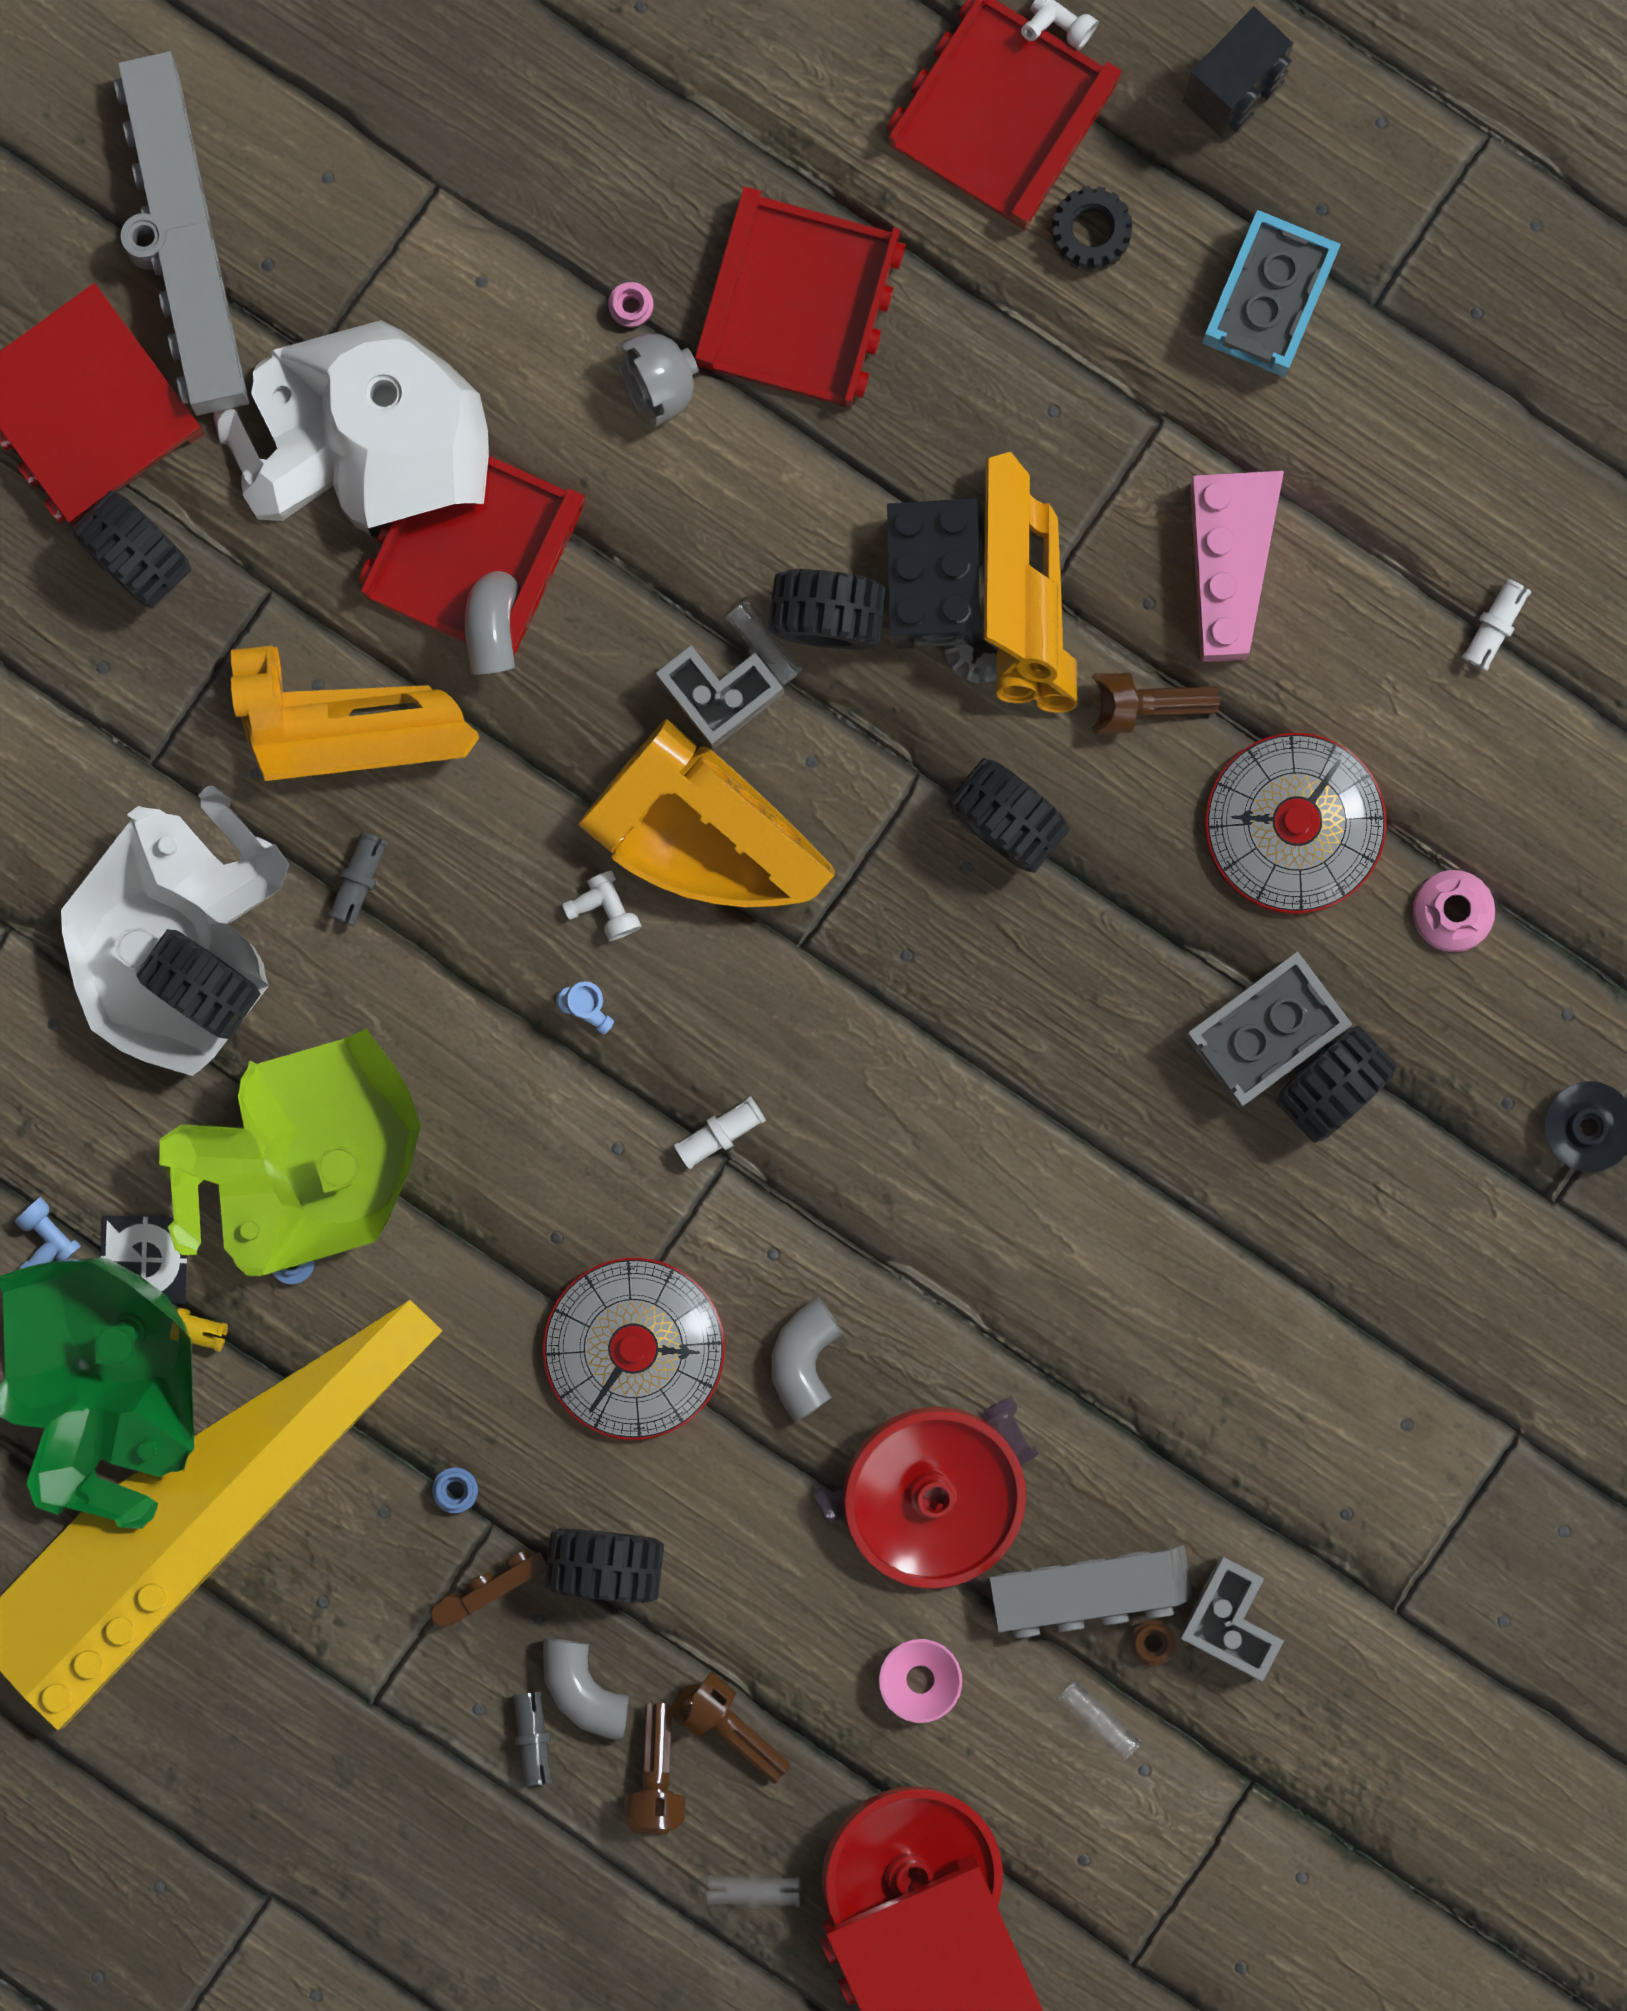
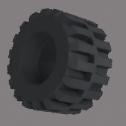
(131, 549)
(827, 609)
(1008, 815)
(198, 984)
(1336, 1084)
(604, 1565)

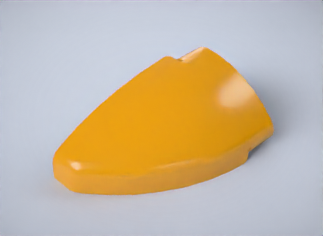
(702, 829)

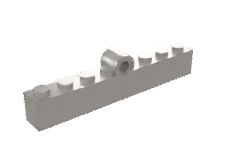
(181, 233)

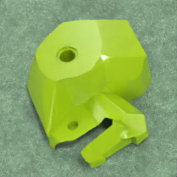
(312, 1166)

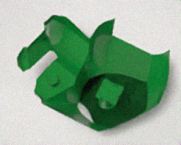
(101, 1377)

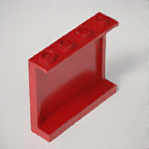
(1001, 110)
(799, 300)
(86, 406)
(440, 554)
(932, 1951)

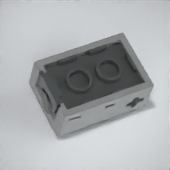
(1268, 1030)

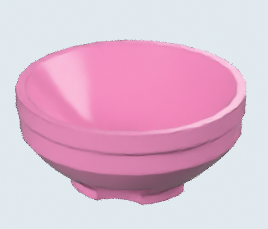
(1436, 927)
(926, 1705)

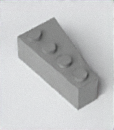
(1091, 1591)

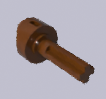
(1123, 702)
(710, 1710)
(655, 1808)

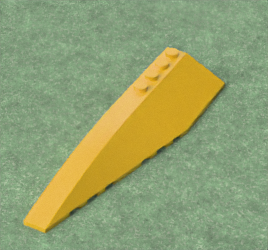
(112, 1587)

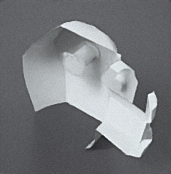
(366, 416)
(153, 882)

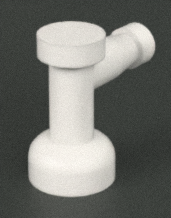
(1048, 11)
(604, 893)

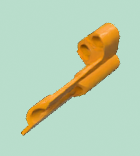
(1019, 601)
(316, 736)

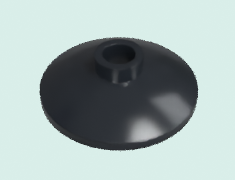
(1594, 1102)

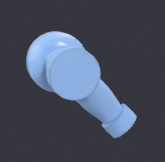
(584, 1002)
(56, 1244)

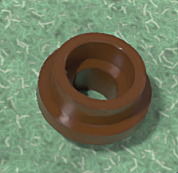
(1167, 1647)

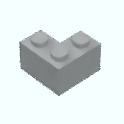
(714, 705)
(1219, 1623)

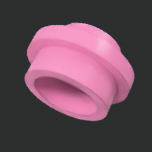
(624, 292)

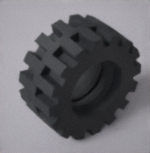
(1091, 200)

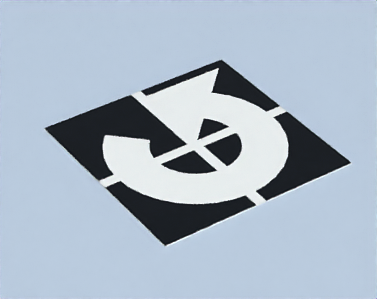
(147, 1250)

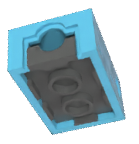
(1271, 293)

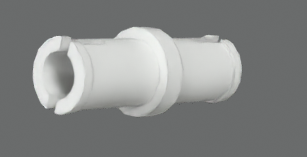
(1496, 624)
(720, 1132)

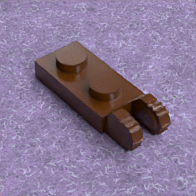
(487, 1589)

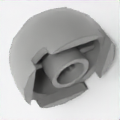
(657, 375)

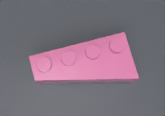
(1231, 548)

